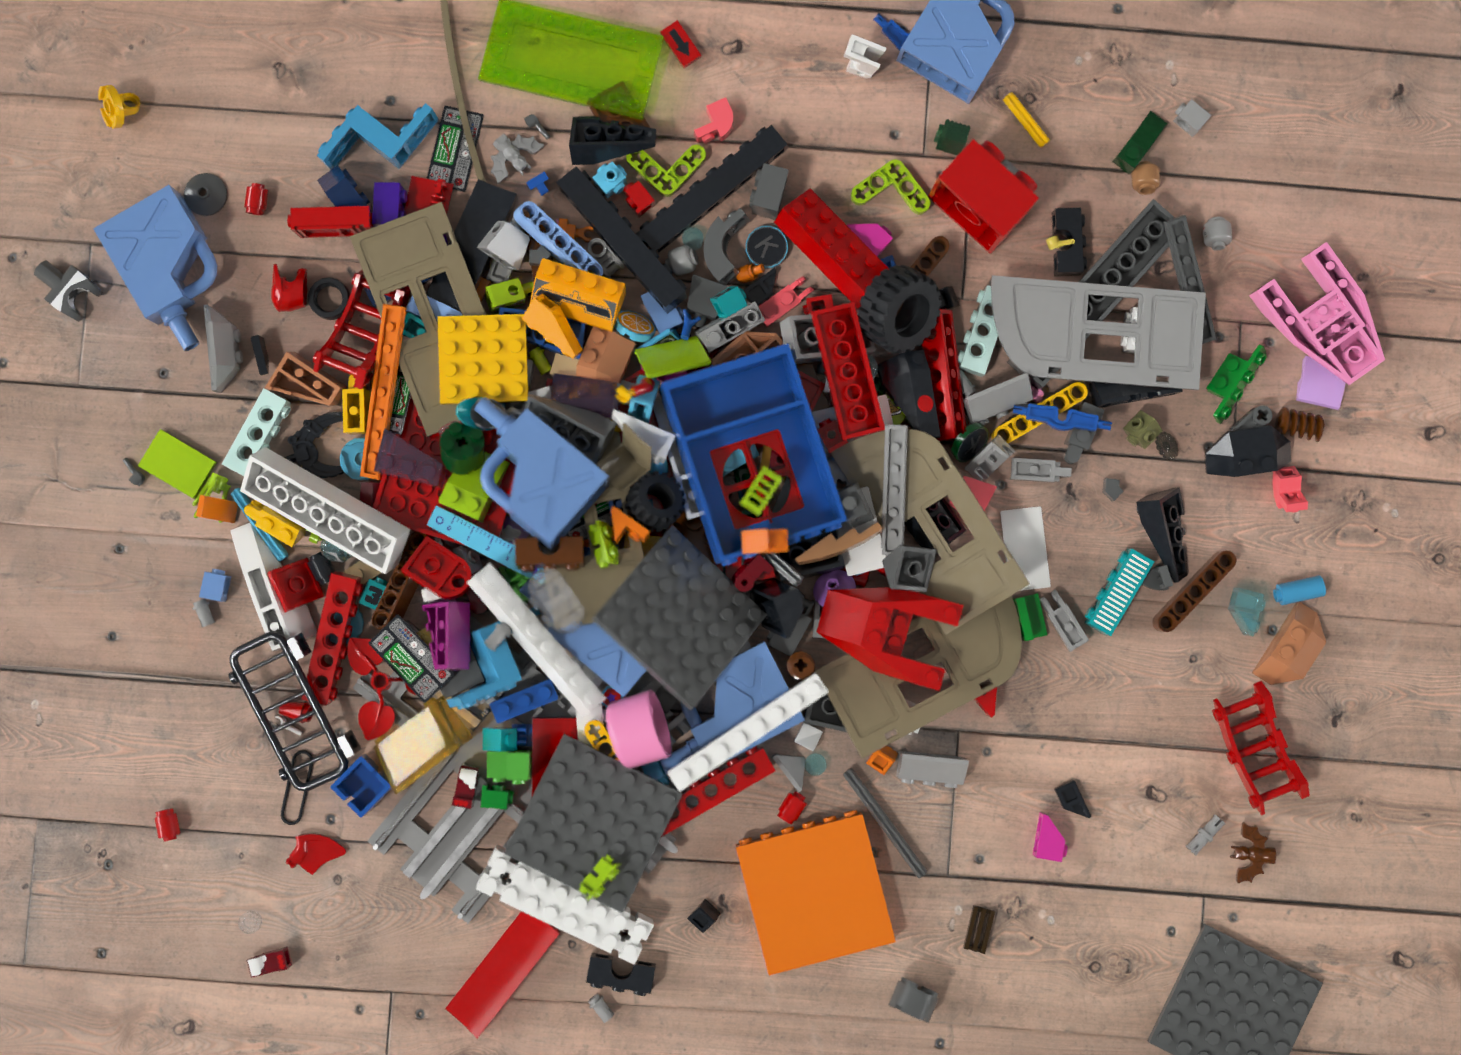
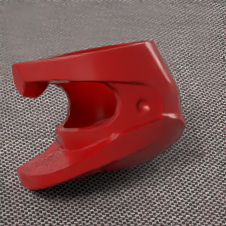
(289, 295)

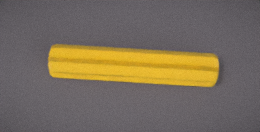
(1026, 119)

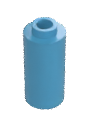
(1299, 590)

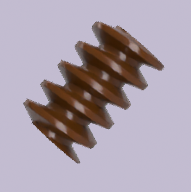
(1301, 423)
(795, 659)

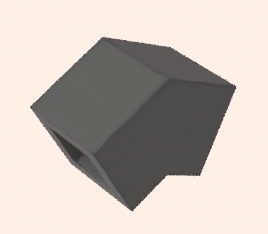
(536, 256)
(1111, 488)

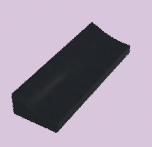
(482, 211)

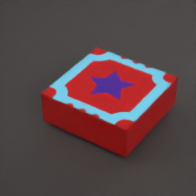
(611, 695)

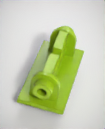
(607, 553)
(593, 884)

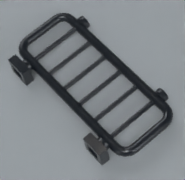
(292, 649)

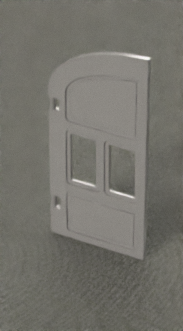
(1047, 323)

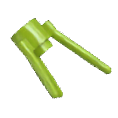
(216, 484)

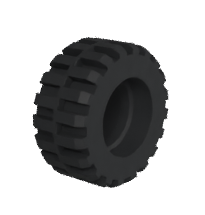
(883, 300)

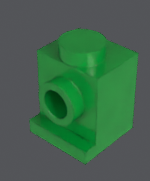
(496, 797)

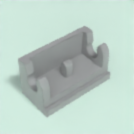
(989, 458)

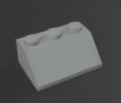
(998, 400)
(931, 768)

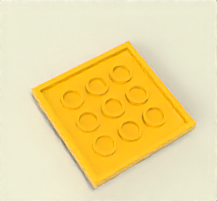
(482, 358)

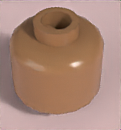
(1145, 178)

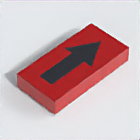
(680, 44)

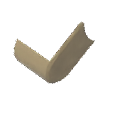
(627, 460)

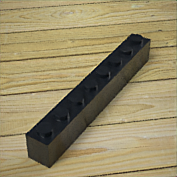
(713, 190)
(622, 240)

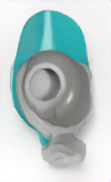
(466, 413)

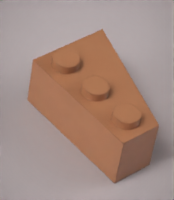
(297, 378)

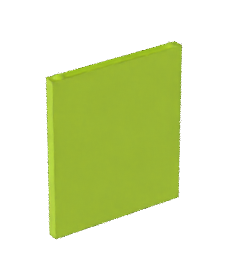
(672, 357)

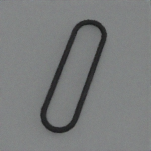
(287, 789)

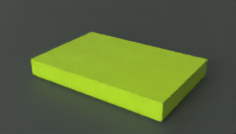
(177, 464)

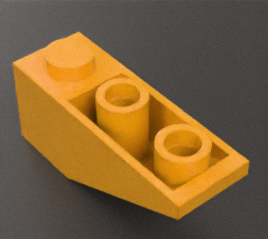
(551, 322)

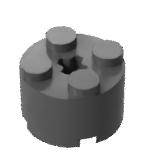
(913, 1001)

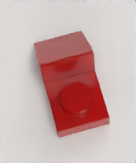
(987, 702)

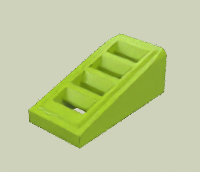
(752, 506)

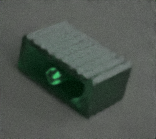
(951, 137)

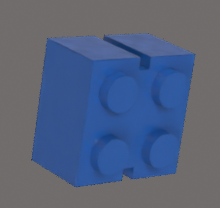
(363, 784)

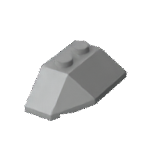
(222, 349)

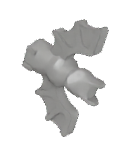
(509, 152)

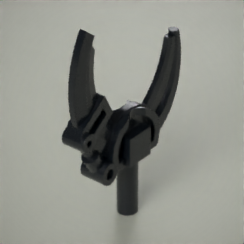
(306, 452)

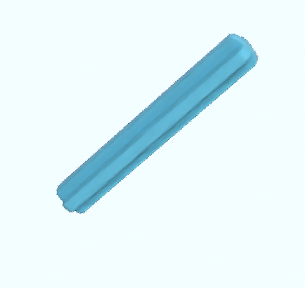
(272, 542)

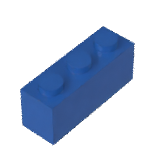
(524, 701)

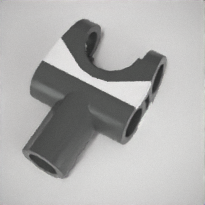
(65, 287)

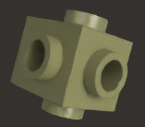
(1142, 430)

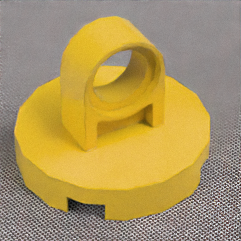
(114, 106)

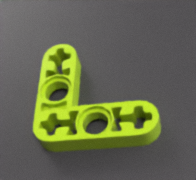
(670, 175)
(890, 179)

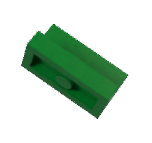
(1030, 617)

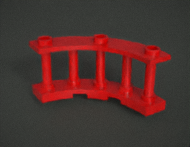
(363, 372)
(1275, 740)

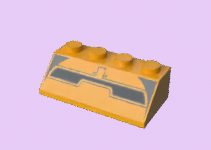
(580, 294)

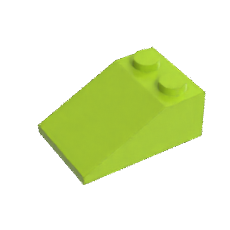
(466, 492)

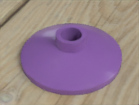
(826, 580)

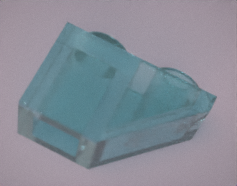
(1245, 609)

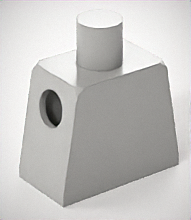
(505, 244)

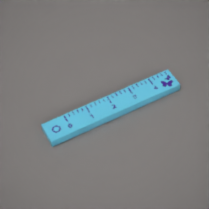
(475, 538)

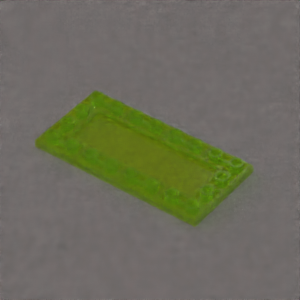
(571, 58)

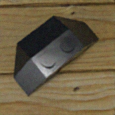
(1248, 452)

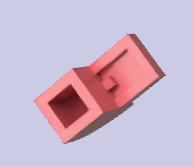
(721, 122)
(1287, 490)

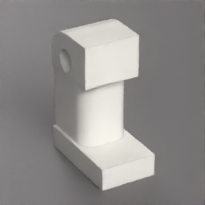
(863, 56)

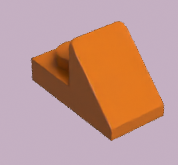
(624, 523)
(764, 541)

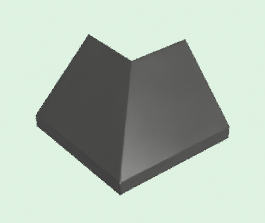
(909, 567)

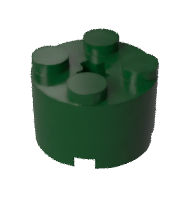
(462, 448)

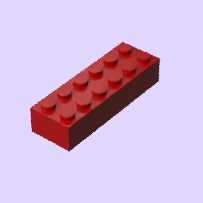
(830, 244)

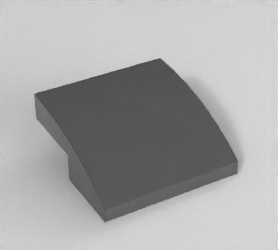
(463, 679)

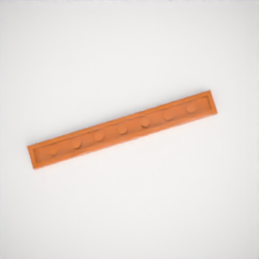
(383, 385)

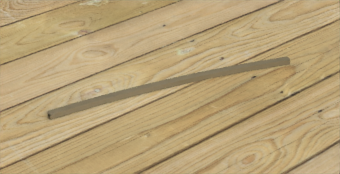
(457, 88)

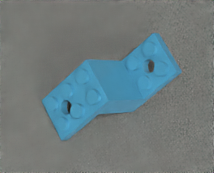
(390, 146)
(496, 667)

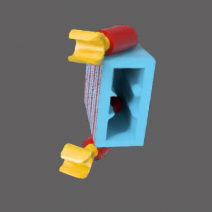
(642, 398)

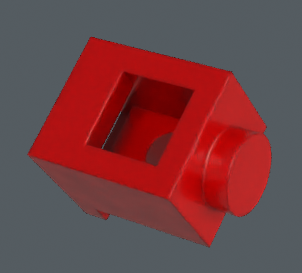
(638, 197)
(823, 302)
(830, 443)

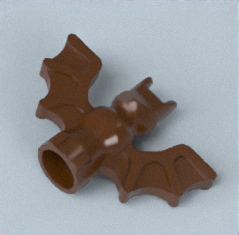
(1257, 854)

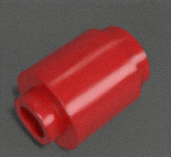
(256, 199)
(792, 807)
(167, 824)

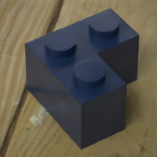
(341, 188)

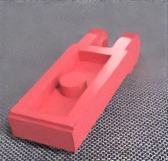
(783, 302)

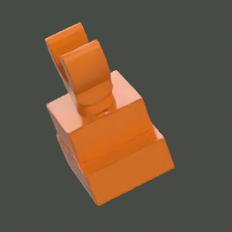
(573, 232)

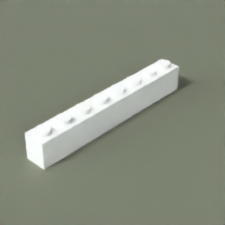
(536, 640)
(747, 731)

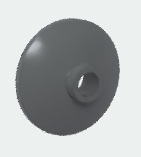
(214, 198)

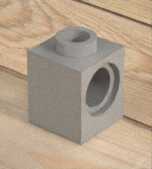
(1191, 117)

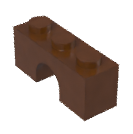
(569, 555)

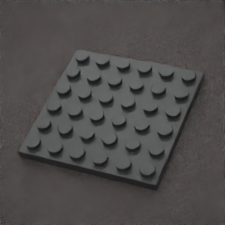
(680, 617)
(592, 810)
(1233, 1001)

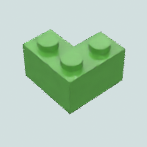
(509, 766)

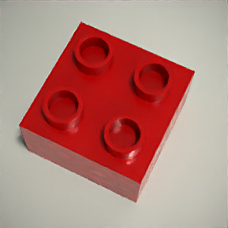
(984, 194)

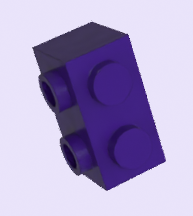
(388, 202)

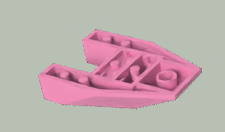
(1335, 328)

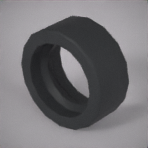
(317, 287)

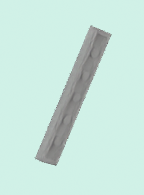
(894, 487)

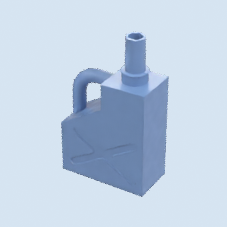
(956, 44)
(153, 253)
(551, 477)
(599, 654)
(741, 690)

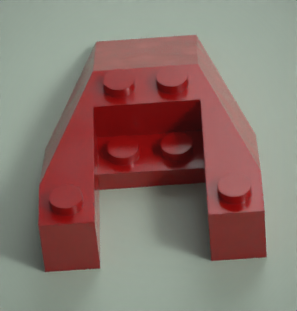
(875, 625)

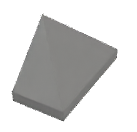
(792, 767)

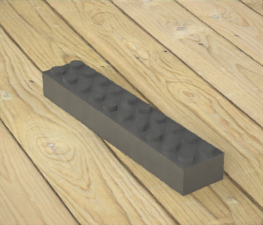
(1122, 265)

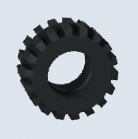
(666, 491)

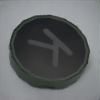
(970, 443)

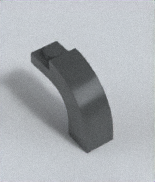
(717, 242)

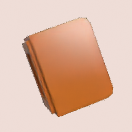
(882, 759)

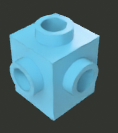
(610, 179)

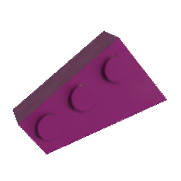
(450, 634)

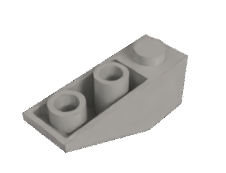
(725, 329)

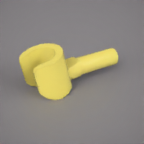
(1054, 242)

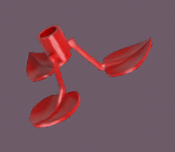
(372, 716)

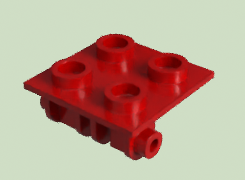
(426, 193)

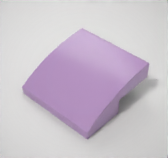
(1319, 385)

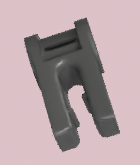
(1250, 419)

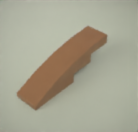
(831, 547)

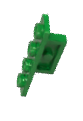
(1232, 379)

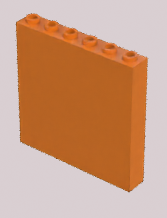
(815, 892)

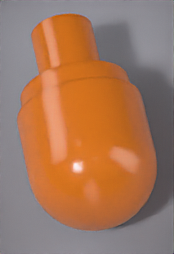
(749, 272)

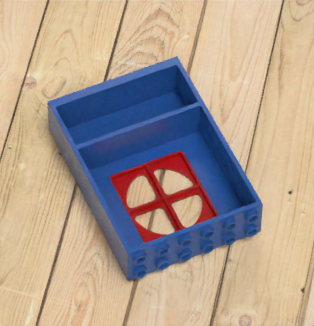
(745, 405)

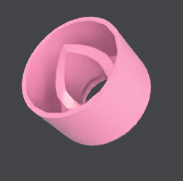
(638, 729)

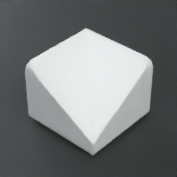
(808, 736)

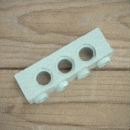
(967, 361)
(256, 420)

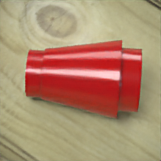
(295, 710)

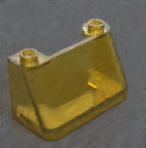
(420, 743)

